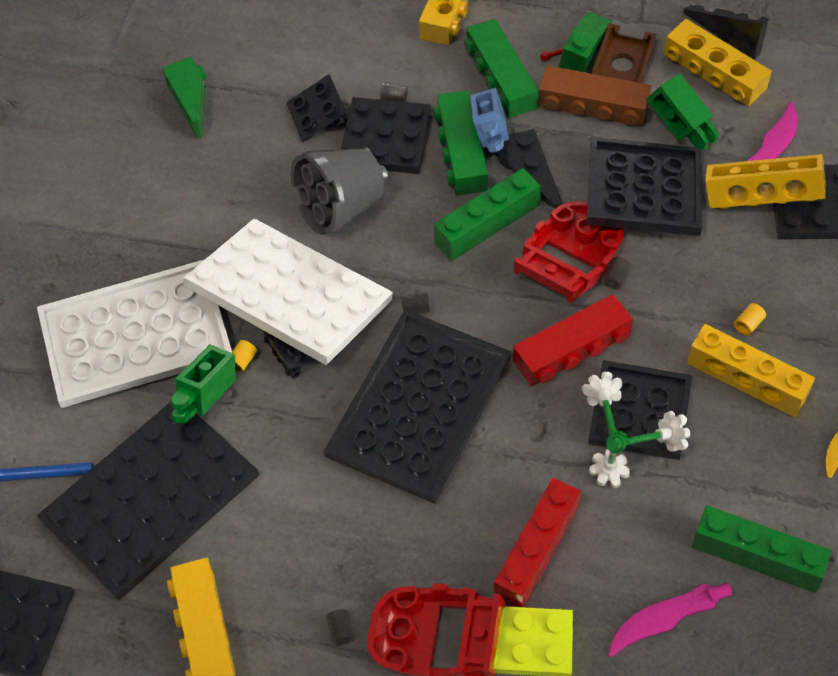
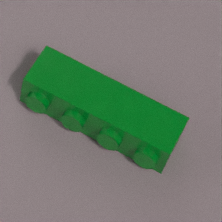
(501, 67)
(462, 143)
(487, 214)
(761, 549)

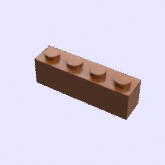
(594, 95)

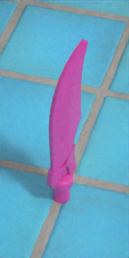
(779, 136)
(666, 614)

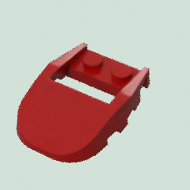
(570, 234)
(407, 626)

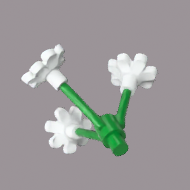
(610, 466)

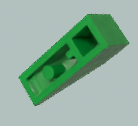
(584, 42)
(187, 88)

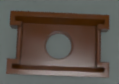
(623, 46)

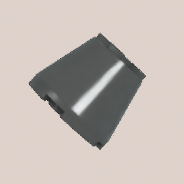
(336, 186)

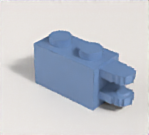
(489, 119)

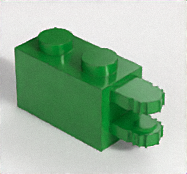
(683, 112)
(202, 383)

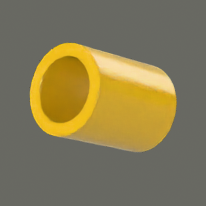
(750, 319)
(243, 353)

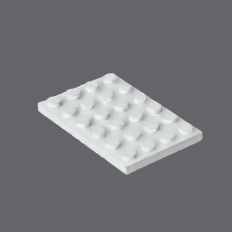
(289, 290)
(128, 334)

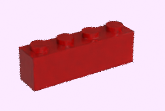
(572, 340)
(537, 543)

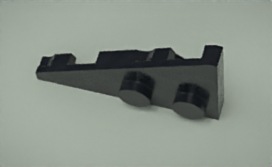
(734, 28)
(525, 152)

